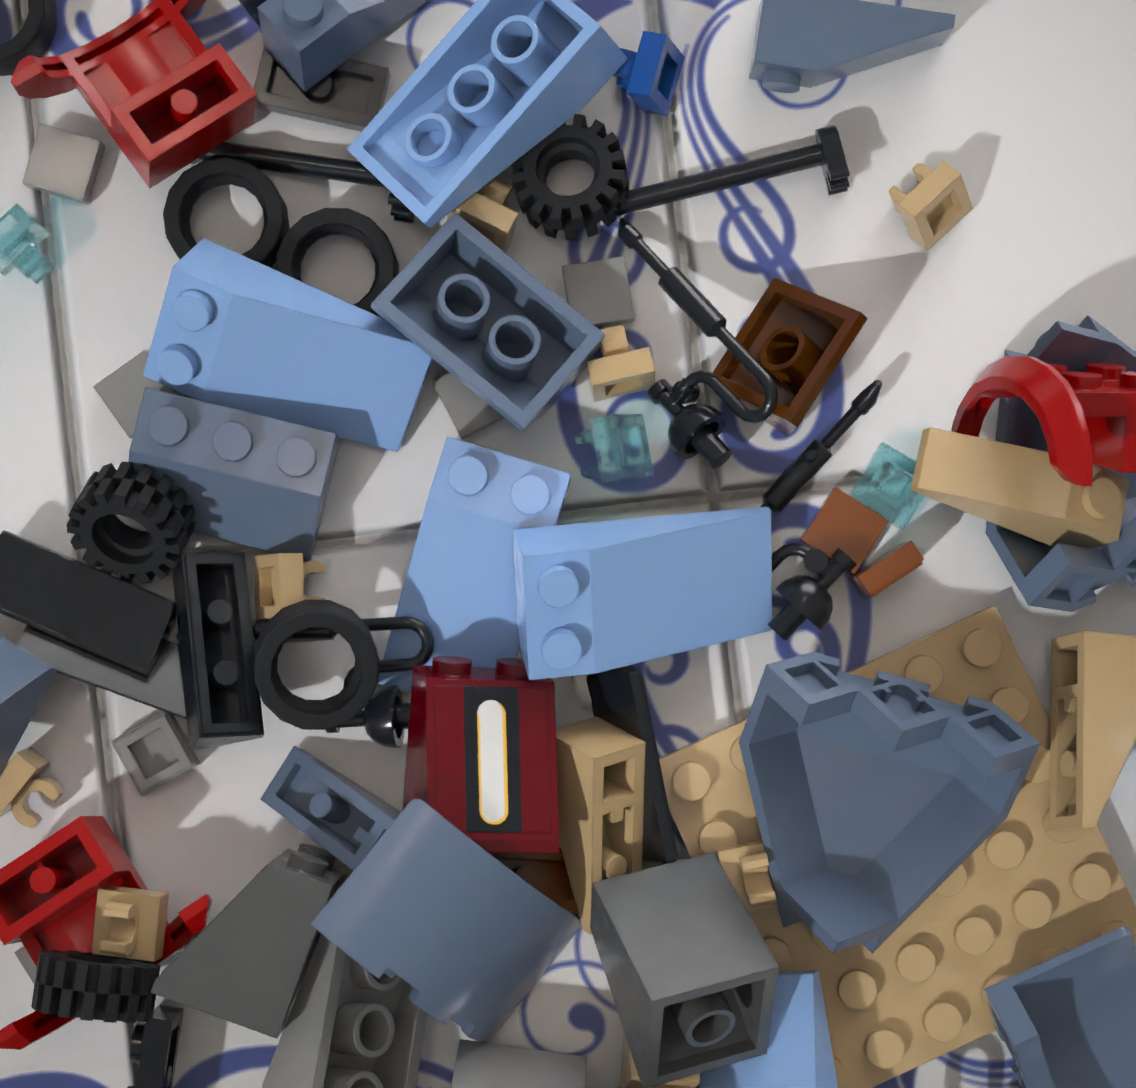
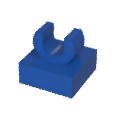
(652, 73)

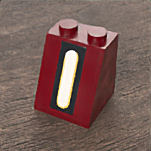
(485, 752)

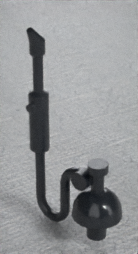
(697, 426)
(806, 595)
(386, 713)

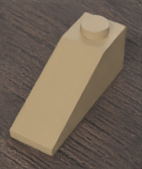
(1018, 489)
(1089, 723)
(599, 805)

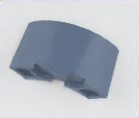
(447, 922)
(1072, 1016)

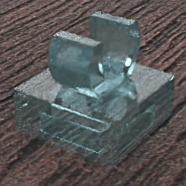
(18, 244)
(619, 448)
(887, 486)

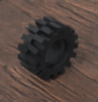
(579, 210)
(143, 500)
(94, 986)

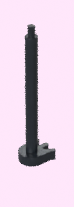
(825, 153)
(309, 166)

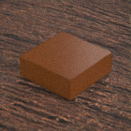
(845, 525)
(887, 569)

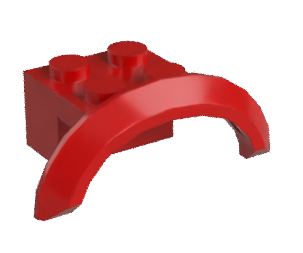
(151, 88)
(1082, 414)
(52, 901)

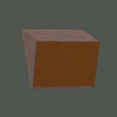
(798, 343)

